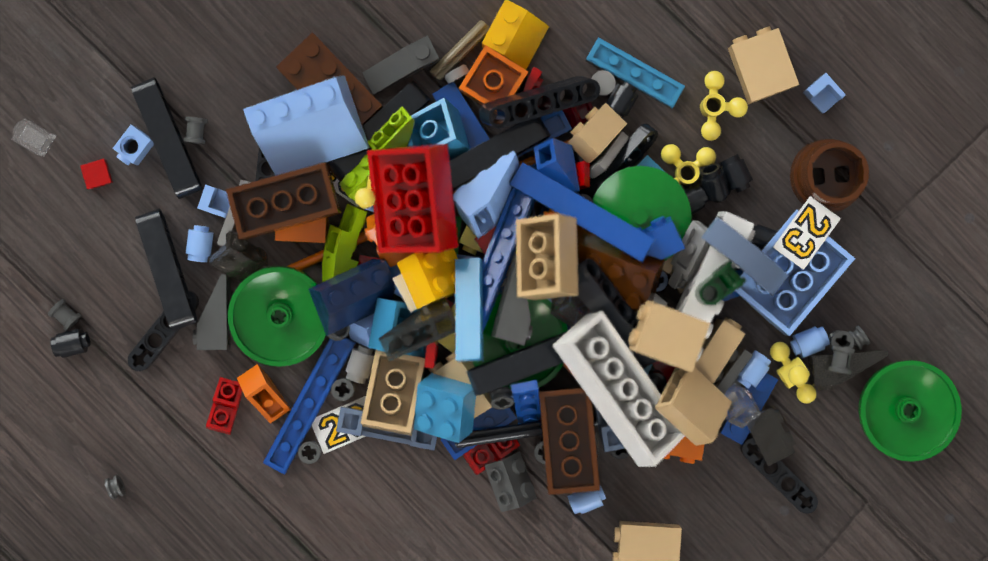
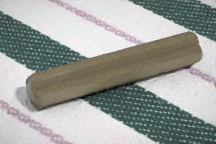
(460, 50)

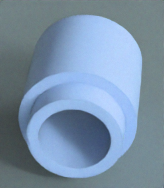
(199, 243)
(809, 341)
(754, 370)
(586, 501)

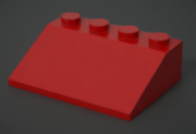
(413, 199)

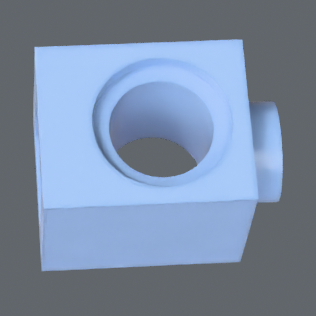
(144, 145)

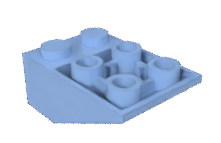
(484, 197)

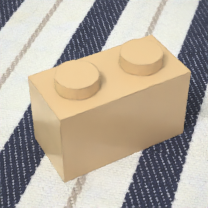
(596, 133)

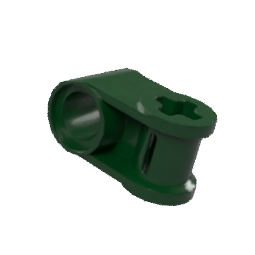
(723, 281)

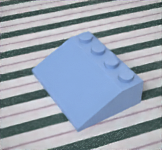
(307, 126)
(801, 288)

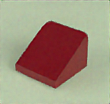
(577, 114)

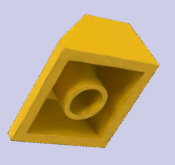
(515, 34)

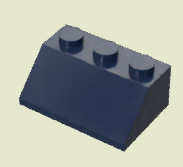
(352, 294)

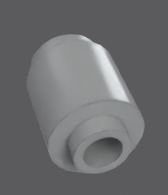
(360, 364)

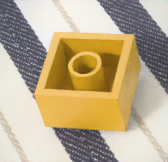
(429, 276)

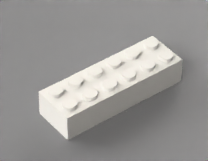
(712, 260)
(618, 388)

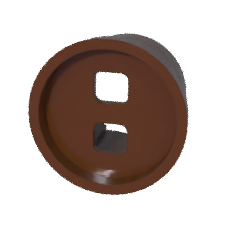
(828, 155)

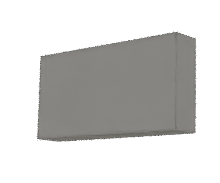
(607, 155)

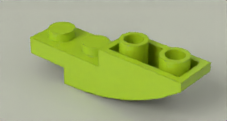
(393, 134)
(342, 242)

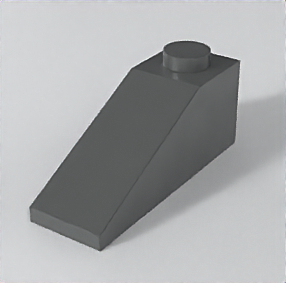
(401, 65)
(513, 313)
(213, 325)

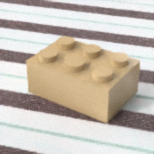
(547, 257)
(393, 393)

